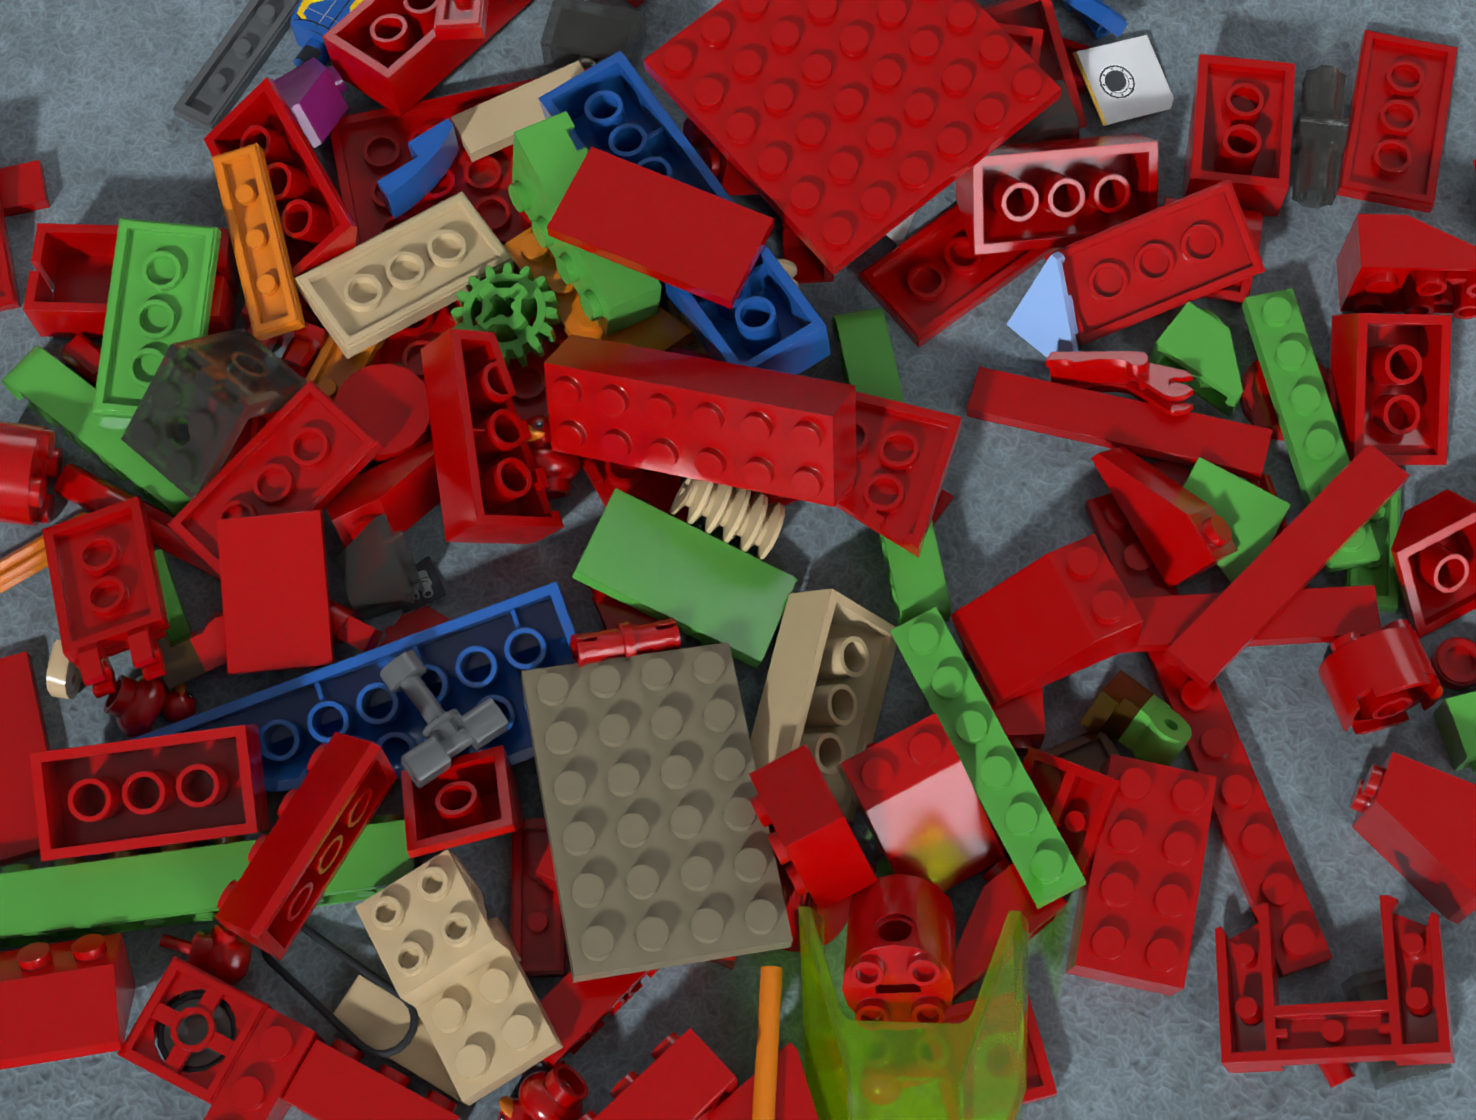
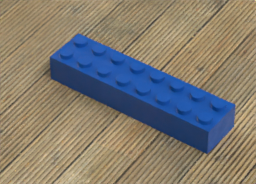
(771, 319)

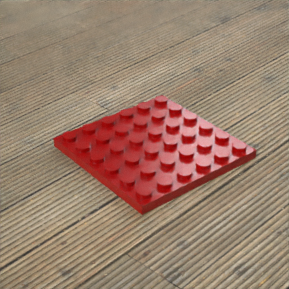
(851, 105)

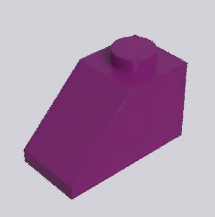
(314, 98)

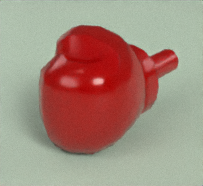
(215, 952)

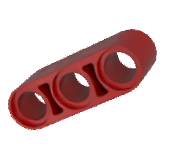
(580, 1006)

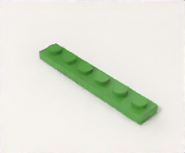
(1303, 408)
(988, 758)

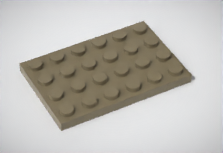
(653, 812)

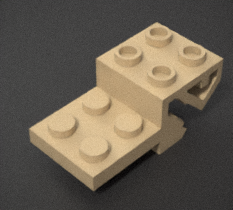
(459, 975)

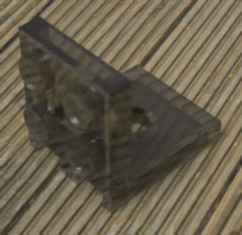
(216, 388)

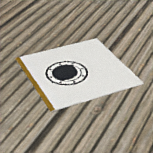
(1124, 80)

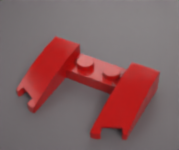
(1405, 1028)

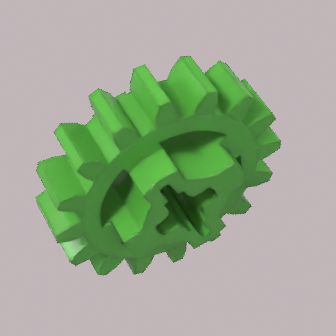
(517, 298)

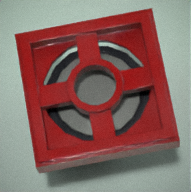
(194, 1032)

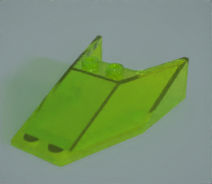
(918, 1067)

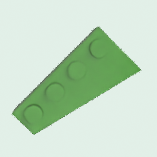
(541, 174)

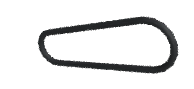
(328, 1014)

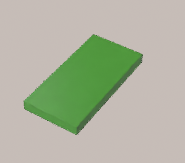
(155, 299)
(686, 576)

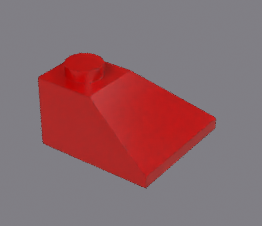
(1437, 560)

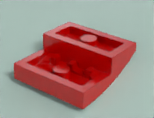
(1075, 799)

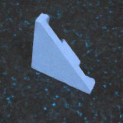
(1047, 311)

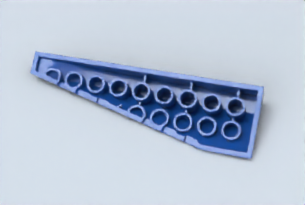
(465, 665)

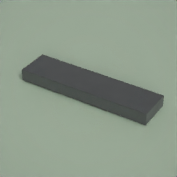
(235, 62)

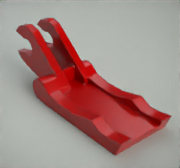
(1123, 373)

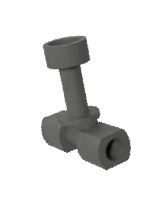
(446, 731)

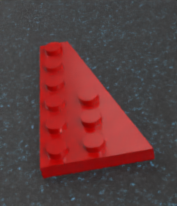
(898, 466)

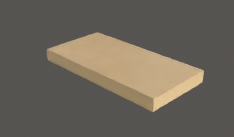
(402, 274)

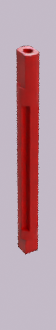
(96, 493)

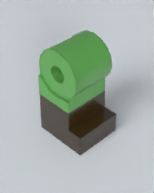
(1138, 720)

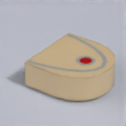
(62, 677)

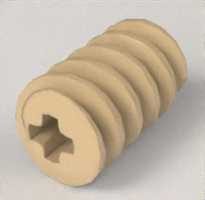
(733, 511)

